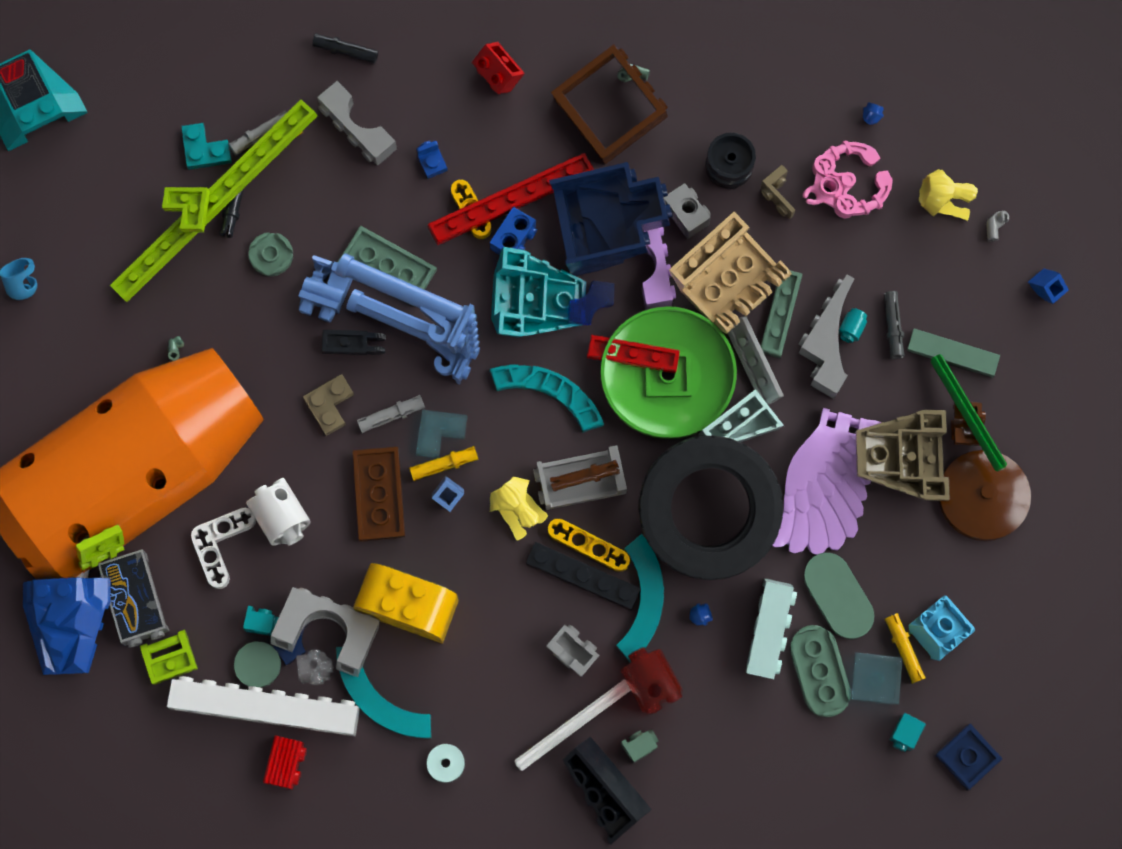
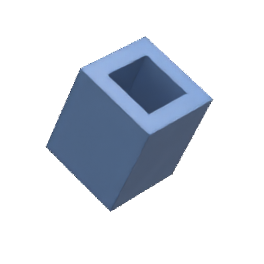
(447, 493)

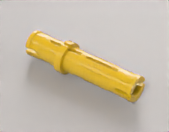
(444, 463)
(904, 647)

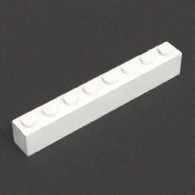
(263, 707)

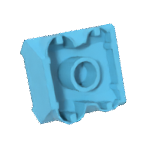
(941, 628)

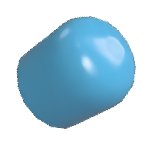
(13, 276)

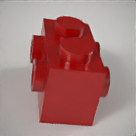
(497, 68)

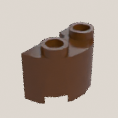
(959, 428)

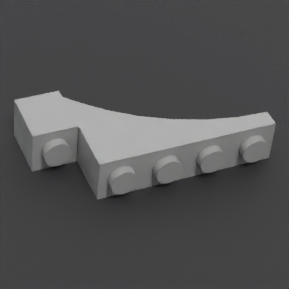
(823, 343)

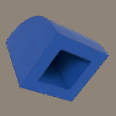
(1048, 285)

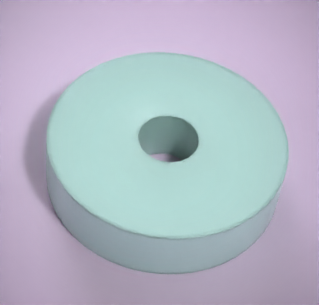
(442, 752)

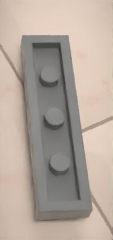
(754, 361)

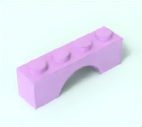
(657, 288)

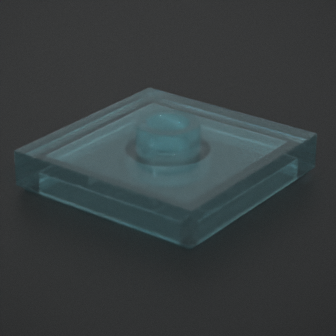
(876, 678)

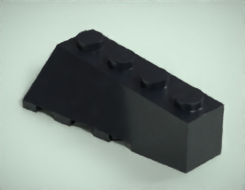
(605, 789)

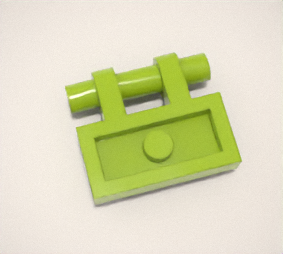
(100, 547)

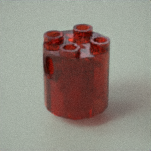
(647, 672)

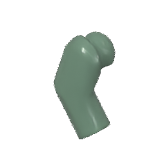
(624, 77)
(173, 346)

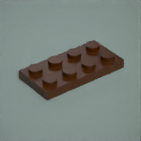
(378, 494)

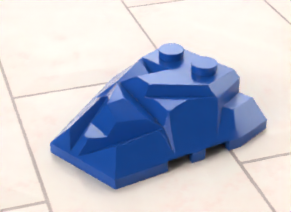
(66, 621)

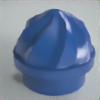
(872, 113)
(701, 614)

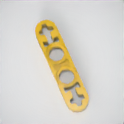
(590, 542)

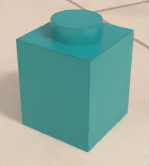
(906, 732)

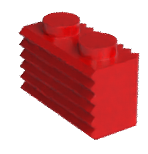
(284, 763)

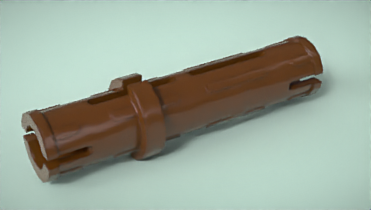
(593, 473)

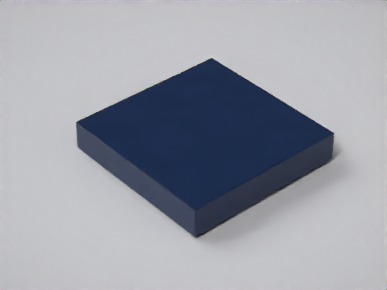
(968, 757)

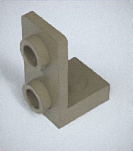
(776, 180)

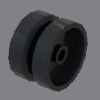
(730, 160)

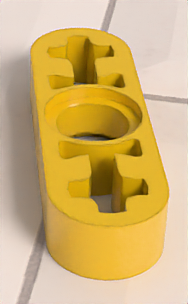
(468, 193)

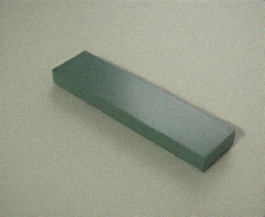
(780, 315)
(953, 352)

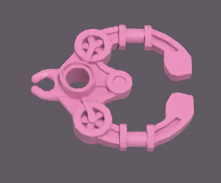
(840, 183)

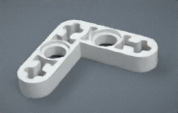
(213, 537)

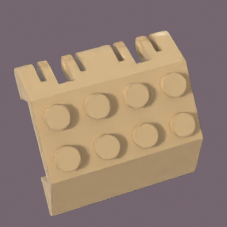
(727, 273)

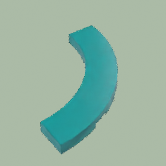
(553, 385)
(650, 597)
(381, 710)

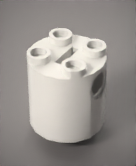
(279, 513)

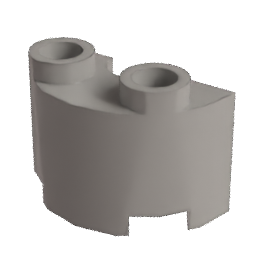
(573, 651)

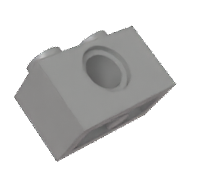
(688, 222)

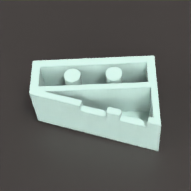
(745, 420)

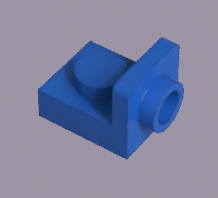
(431, 159)

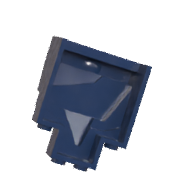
(607, 215)

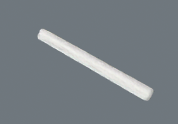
(572, 725)

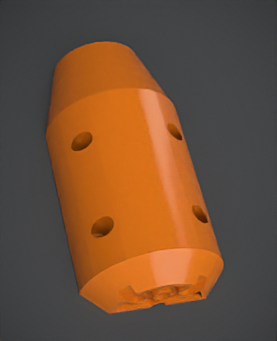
(108, 460)

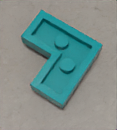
(199, 152)

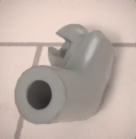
(994, 223)

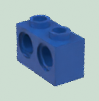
(508, 232)

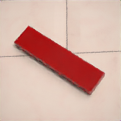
(635, 354)

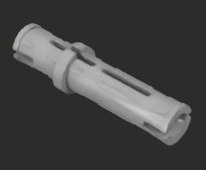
(254, 135)
(389, 414)

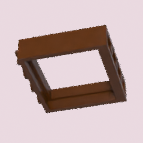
(635, 133)

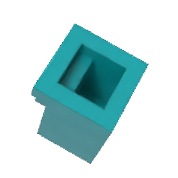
(260, 622)

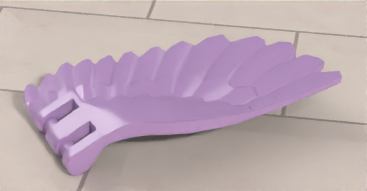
(824, 488)

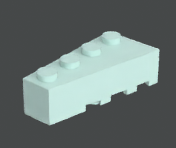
(770, 629)

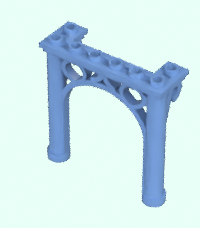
(456, 330)

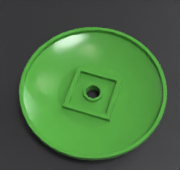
(700, 386)

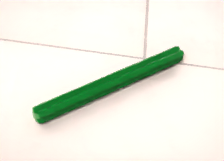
(968, 413)

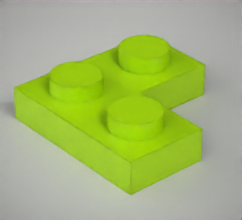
(192, 203)

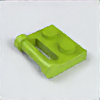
(170, 664)

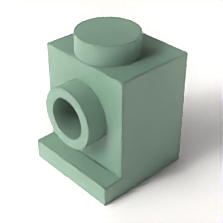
(640, 745)

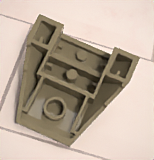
(906, 454)

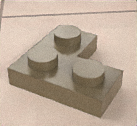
(323, 403)

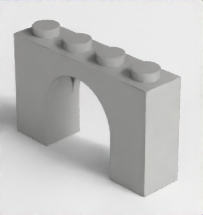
(304, 607)

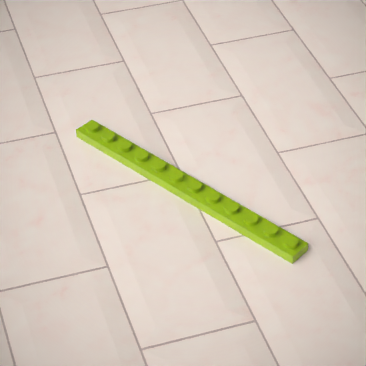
(221, 193)

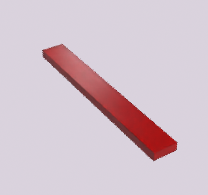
(504, 200)

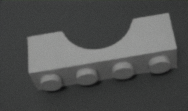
(374, 142)

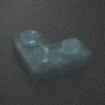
(434, 426)

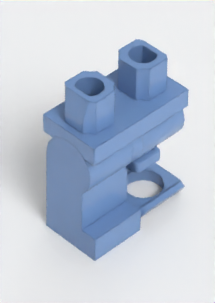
(326, 296)

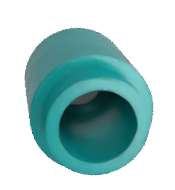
(853, 325)

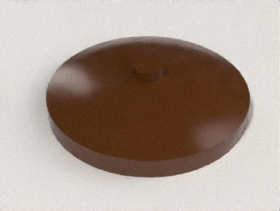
(985, 501)

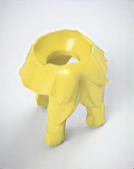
(939, 189)
(516, 504)

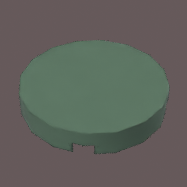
(270, 254)
(257, 664)

